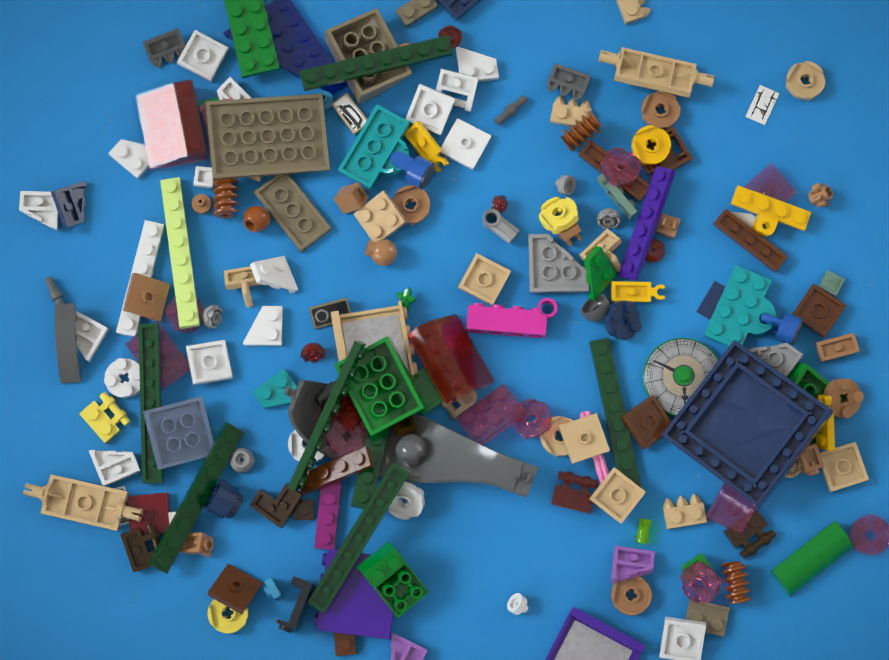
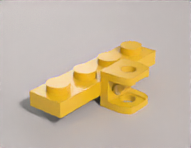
(769, 211)

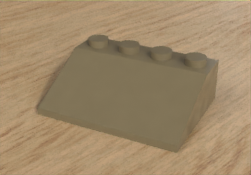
(362, 37)

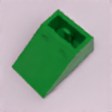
(393, 579)

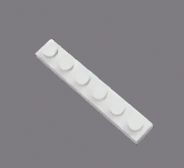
(144, 265)

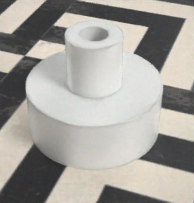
(517, 604)

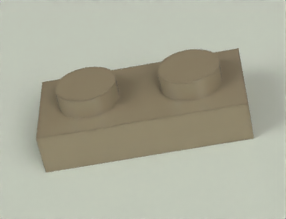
(415, 10)

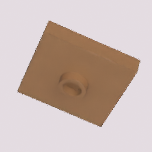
(146, 297)

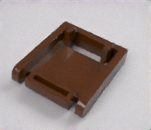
(671, 161)

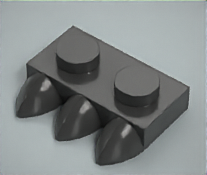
(164, 46)
(568, 81)

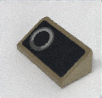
(322, 313)

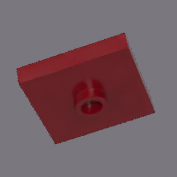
(155, 511)

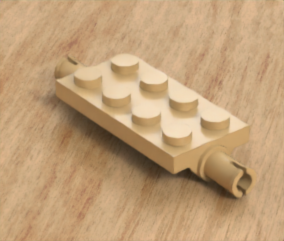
(655, 71)
(83, 502)

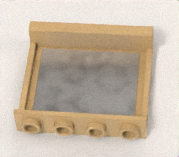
(371, 327)

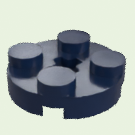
(631, 323)

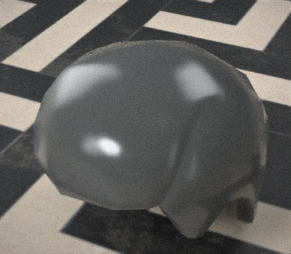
(595, 310)
(410, 449)

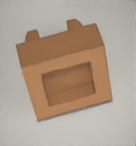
(668, 226)
(570, 232)

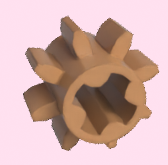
(820, 195)

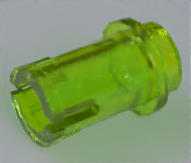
(643, 531)

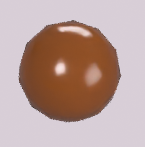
(256, 219)

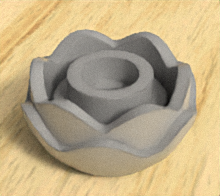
(608, 218)
(212, 316)
(248, 462)

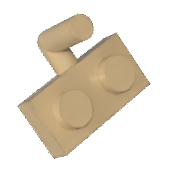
(609, 243)
(242, 279)

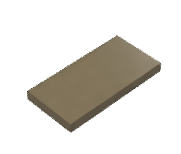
(293, 211)

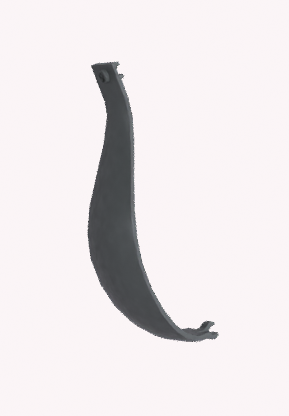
(447, 453)

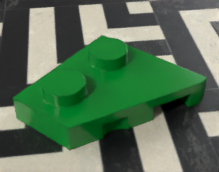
(598, 272)

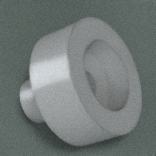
(566, 184)

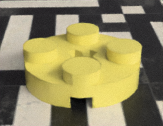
(555, 223)
(221, 622)

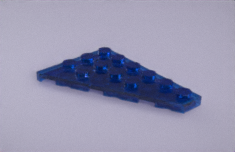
(295, 42)

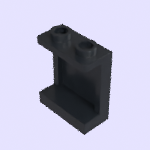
(300, 607)

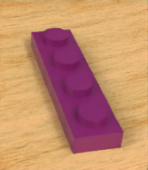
(328, 516)

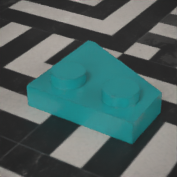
(272, 391)

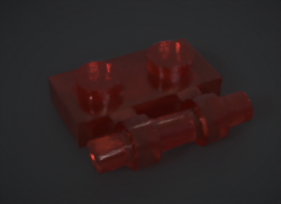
(572, 498)

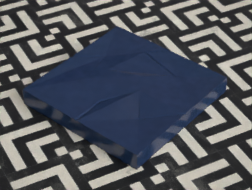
(747, 424)

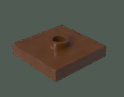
(819, 310)
(647, 421)
(234, 589)

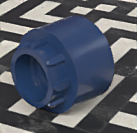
(224, 500)

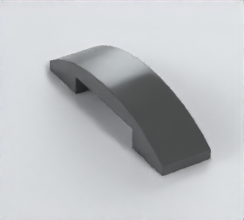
(67, 343)

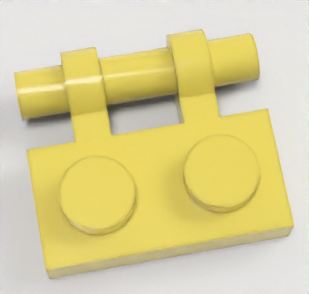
(100, 421)

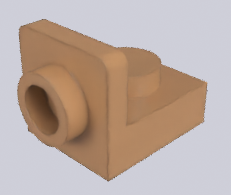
(811, 461)
(198, 544)

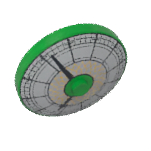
(676, 372)

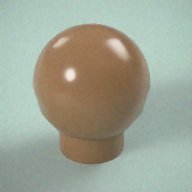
(382, 252)

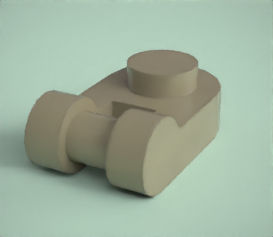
(465, 402)

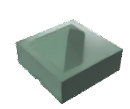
(831, 283)

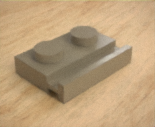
(714, 616)

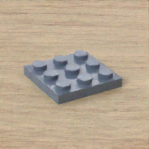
(179, 432)

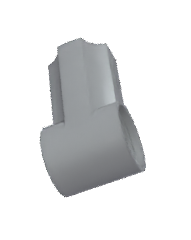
(501, 227)

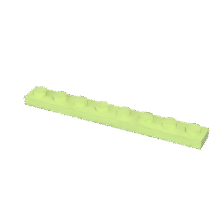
(180, 253)

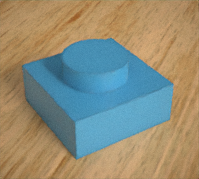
(271, 589)

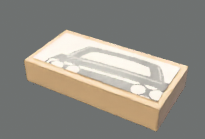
(350, 113)

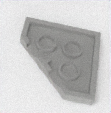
(553, 268)
(781, 357)

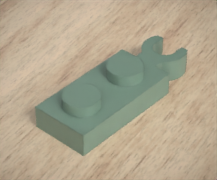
(617, 195)

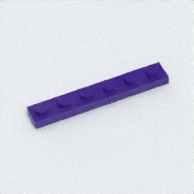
(646, 223)

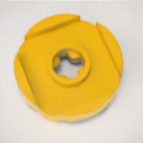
(646, 155)

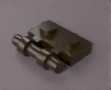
(754, 527)
(136, 546)

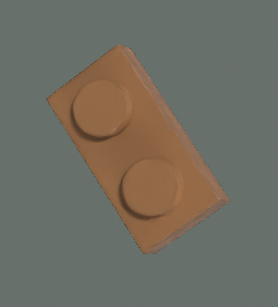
(837, 347)

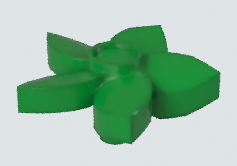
(406, 298)

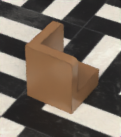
(351, 198)

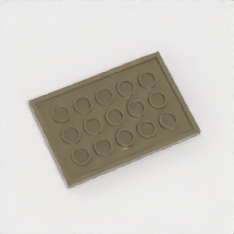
(267, 136)

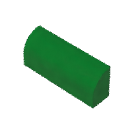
(812, 558)

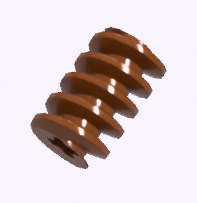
(581, 131)
(224, 198)
(736, 582)

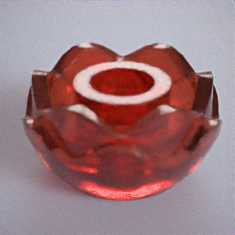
(454, 33)
(659, 251)
(312, 352)

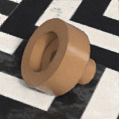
(201, 204)

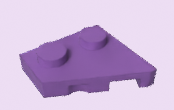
(631, 563)
(405, 650)

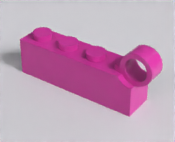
(509, 322)

